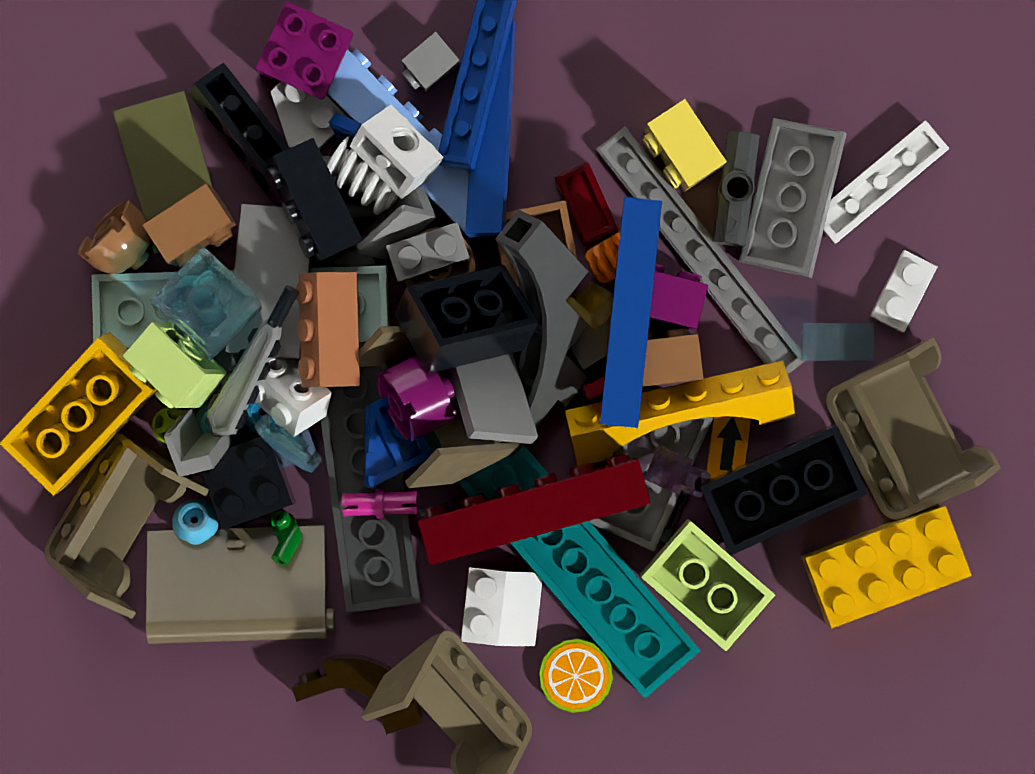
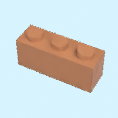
(328, 329)

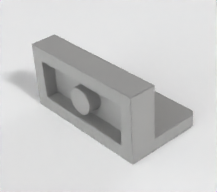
(400, 222)
(191, 449)

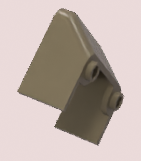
(459, 454)
(108, 517)
(462, 700)

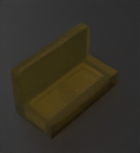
(592, 304)

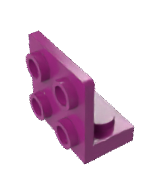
(304, 51)

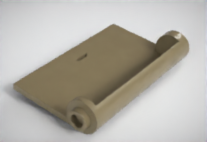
(235, 594)

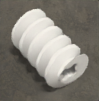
(362, 178)

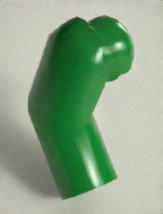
(288, 535)

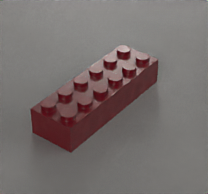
(534, 509)

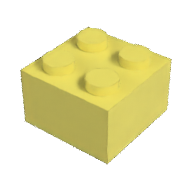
(682, 146)

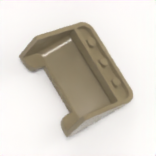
(903, 435)

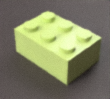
(706, 585)

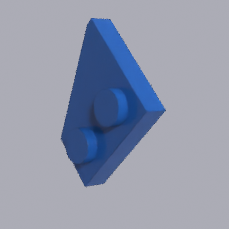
(385, 448)

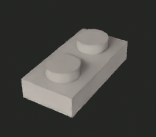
(427, 252)

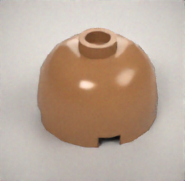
(118, 241)

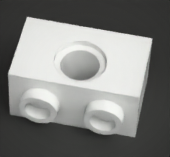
(396, 151)

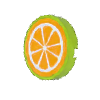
(576, 675)

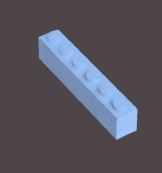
(365, 96)

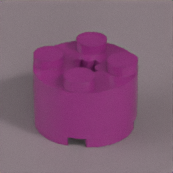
(416, 399)

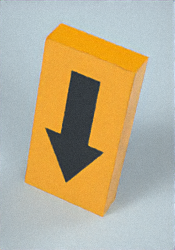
(727, 444)

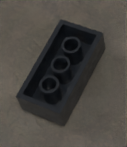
(782, 489)

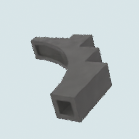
(546, 279)

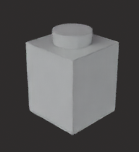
(429, 63)

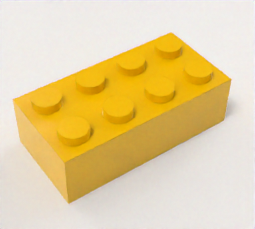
(78, 415)
(886, 565)

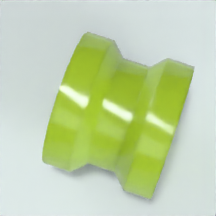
(163, 422)

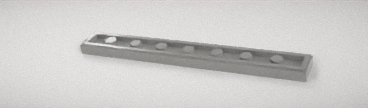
(699, 252)

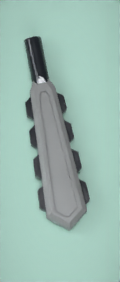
(240, 386)

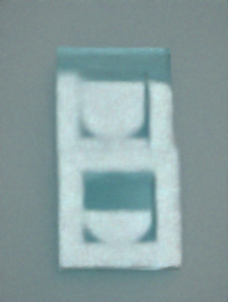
(837, 342)

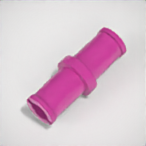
(380, 503)

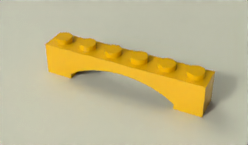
(751, 393)

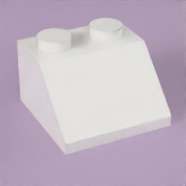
(501, 606)

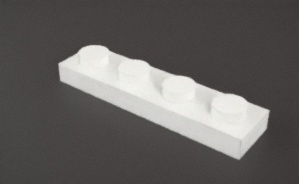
(882, 180)

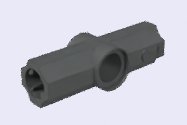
(734, 213)

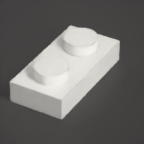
(903, 291)

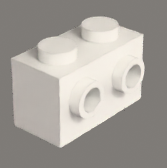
(287, 401)

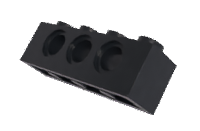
(240, 124)

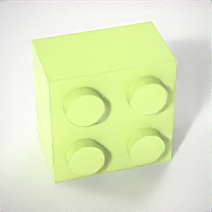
(173, 367)

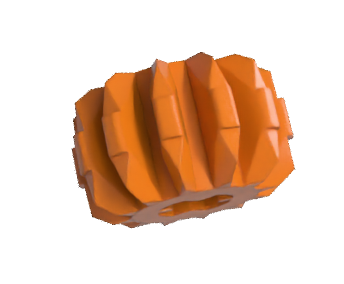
(603, 259)

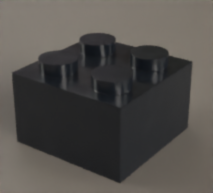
(248, 483)

